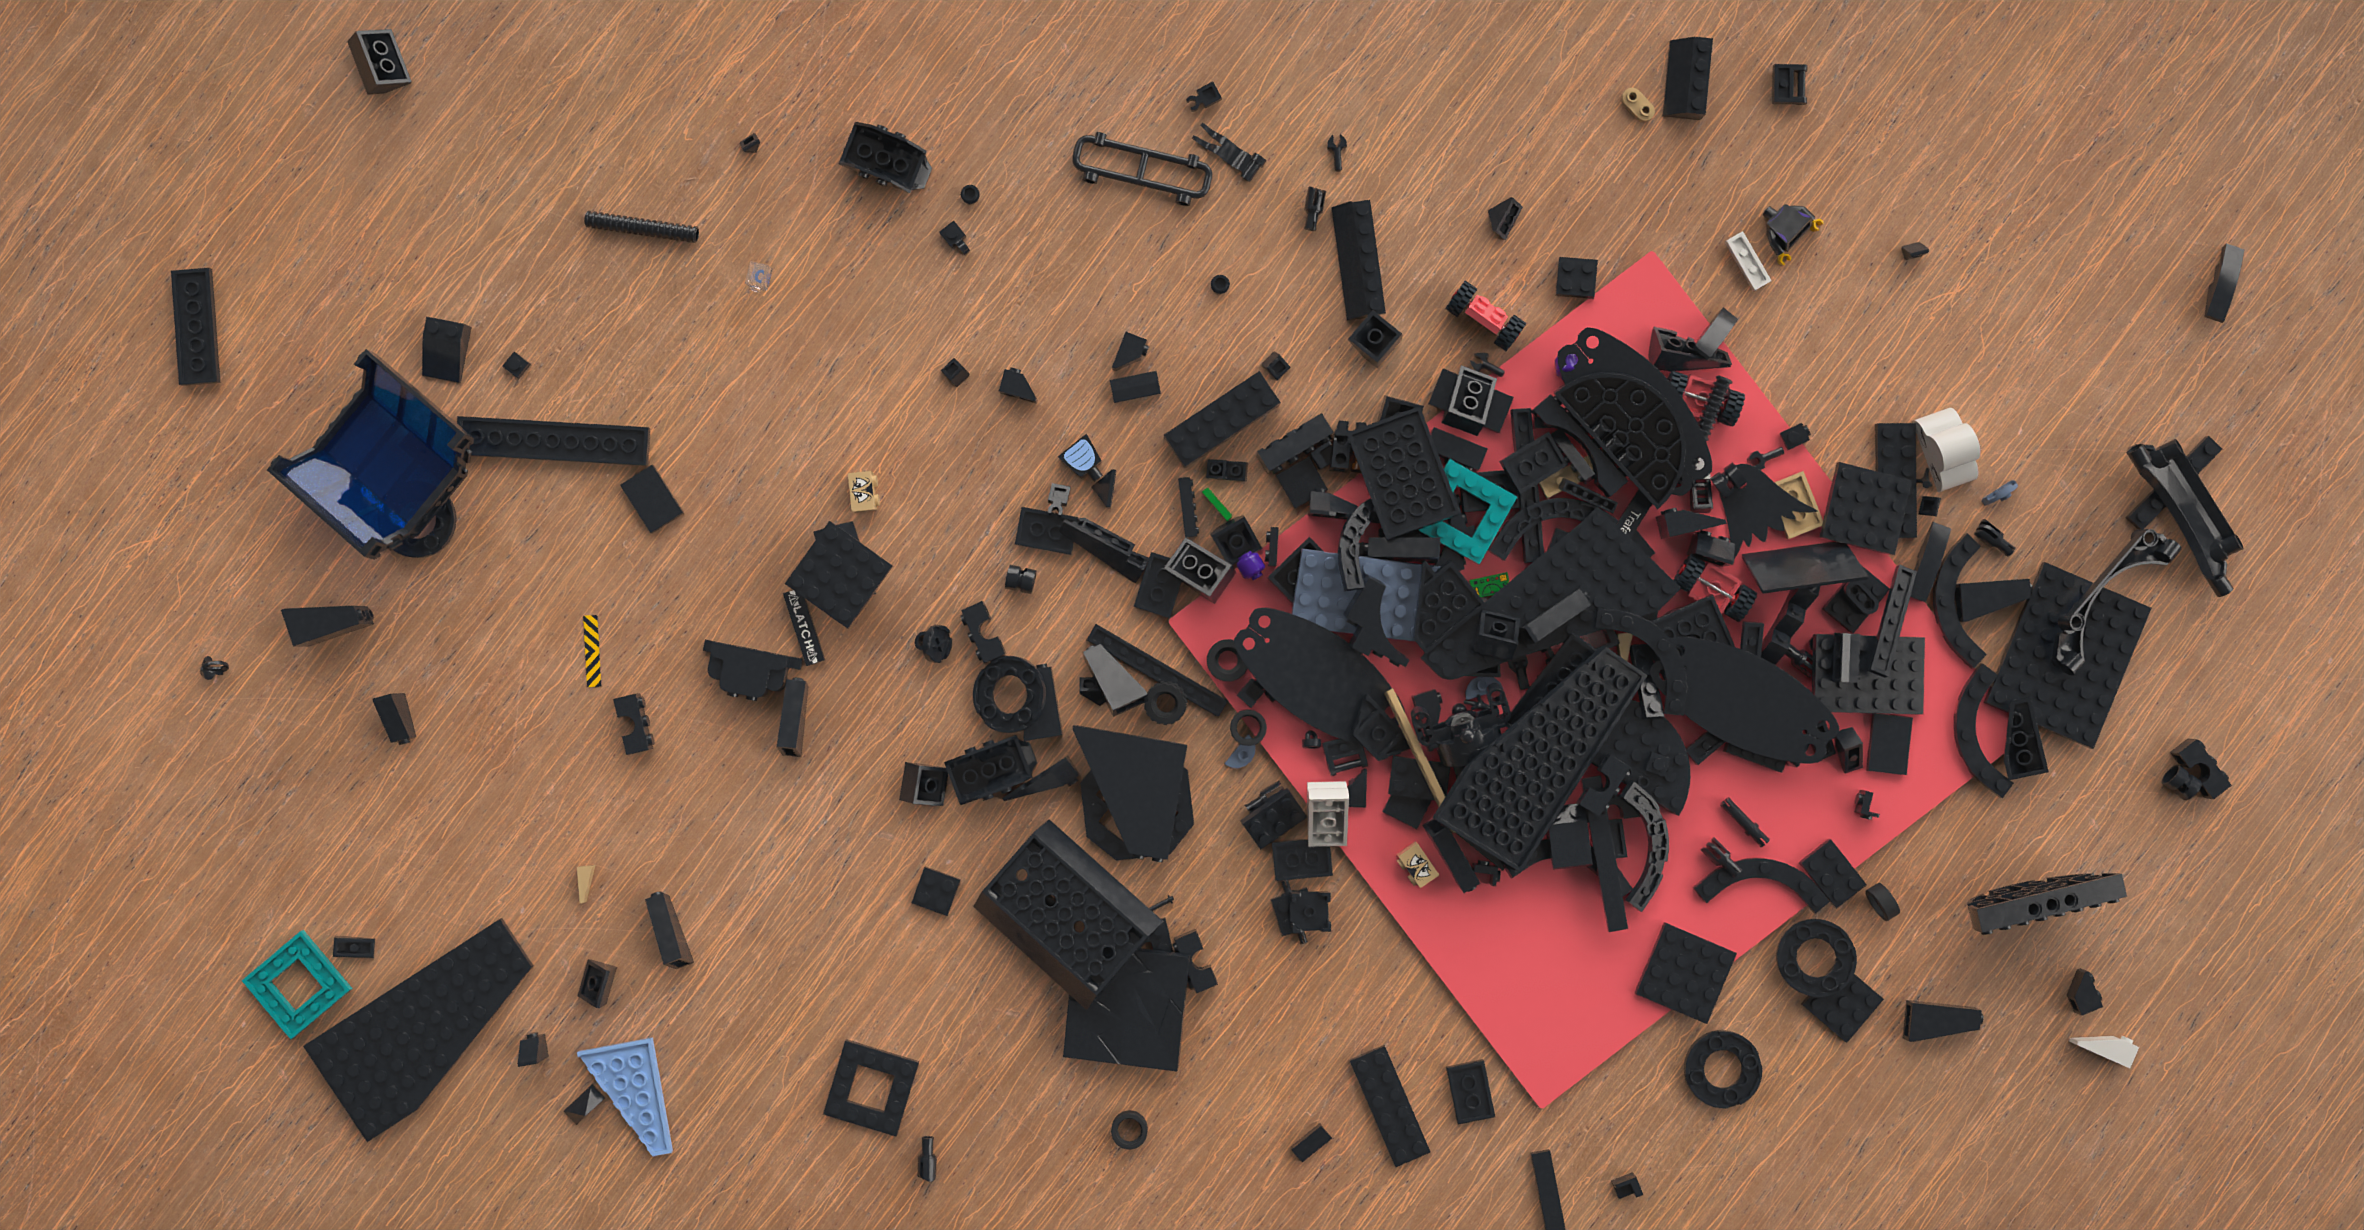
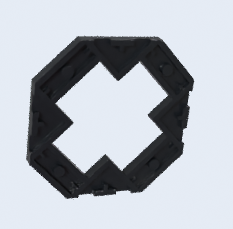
(1095, 808)

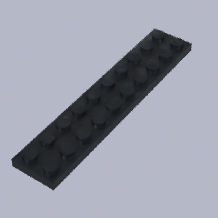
(557, 441)

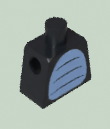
(1082, 459)

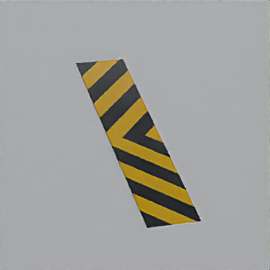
(592, 652)

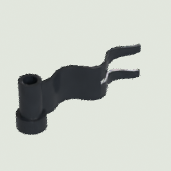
(1232, 154)

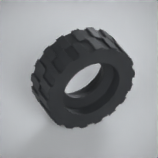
(1213, 664)
(1180, 703)

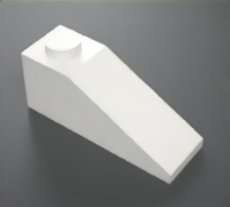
(2110, 1047)

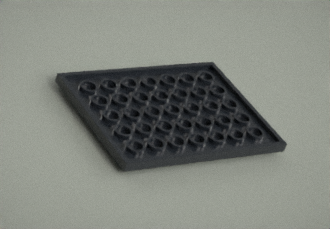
(2063, 702)

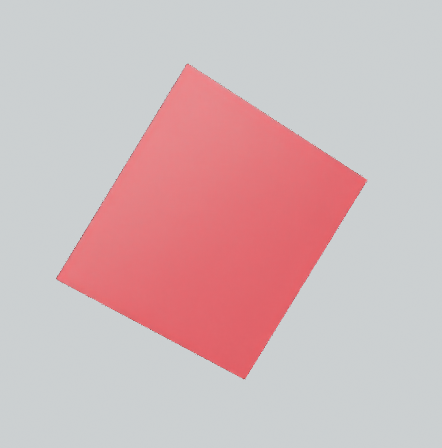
(1536, 947)

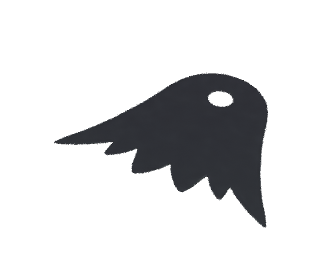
(1758, 506)

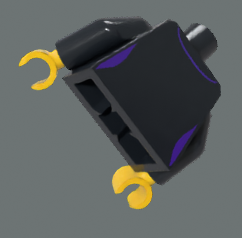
(1787, 227)

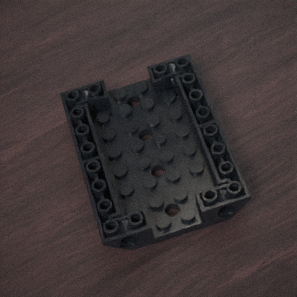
(1082, 893)

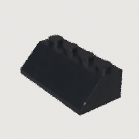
(1687, 78)

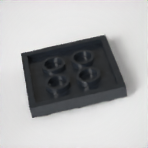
(1846, 1009)

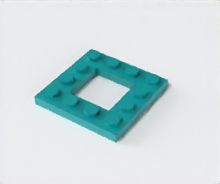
(1500, 505)
(261, 985)

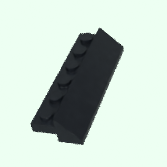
(1358, 259)

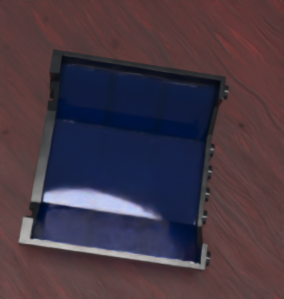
(380, 462)

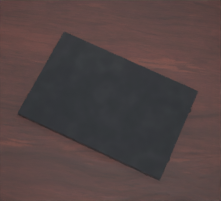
(1804, 567)

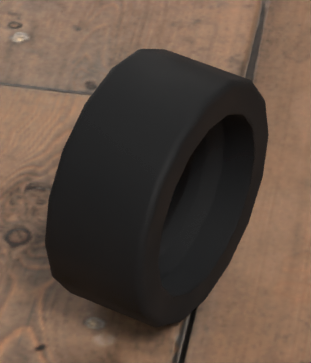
(1262, 731)
(1882, 901)
(1129, 1144)

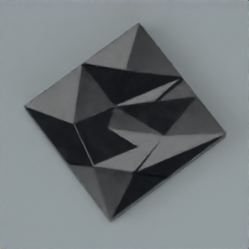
(1136, 1016)

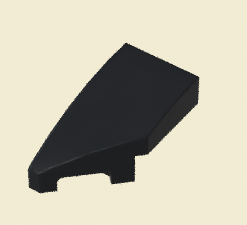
(1357, 790)

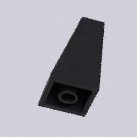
(320, 624)

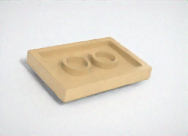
(1799, 488)

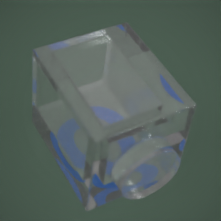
(758, 276)

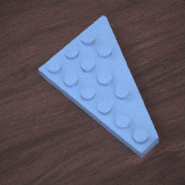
(633, 1083)

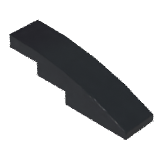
(2224, 283)
(1929, 560)

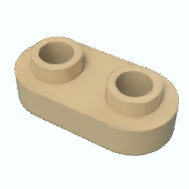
(1635, 106)

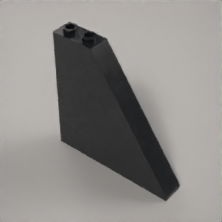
(1139, 785)

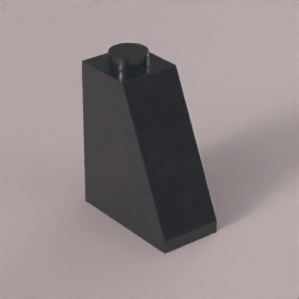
(395, 717)

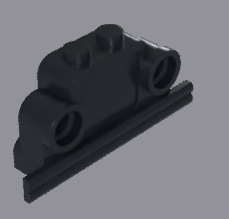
(748, 670)

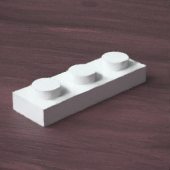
(1747, 261)

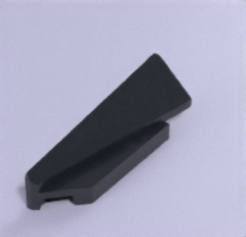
(1106, 546)

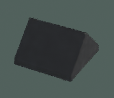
(596, 983)

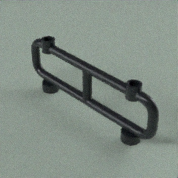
(1092, 173)

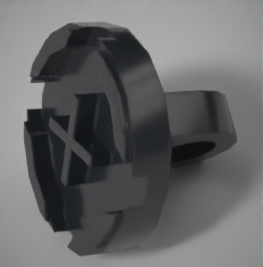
(935, 643)

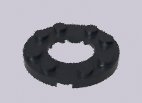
(435, 540)
(984, 694)
(1844, 962)
(1749, 1077)

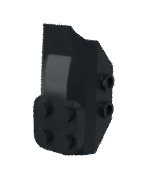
(886, 157)
(991, 769)

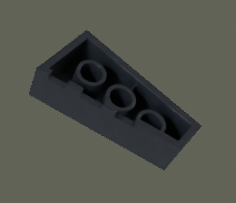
(1294, 444)

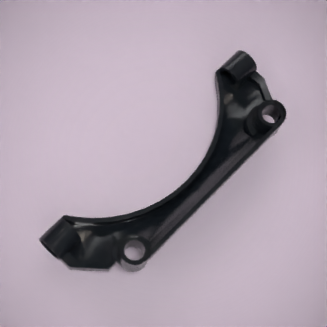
(2191, 506)
(2143, 548)

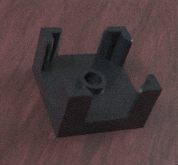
(1309, 911)

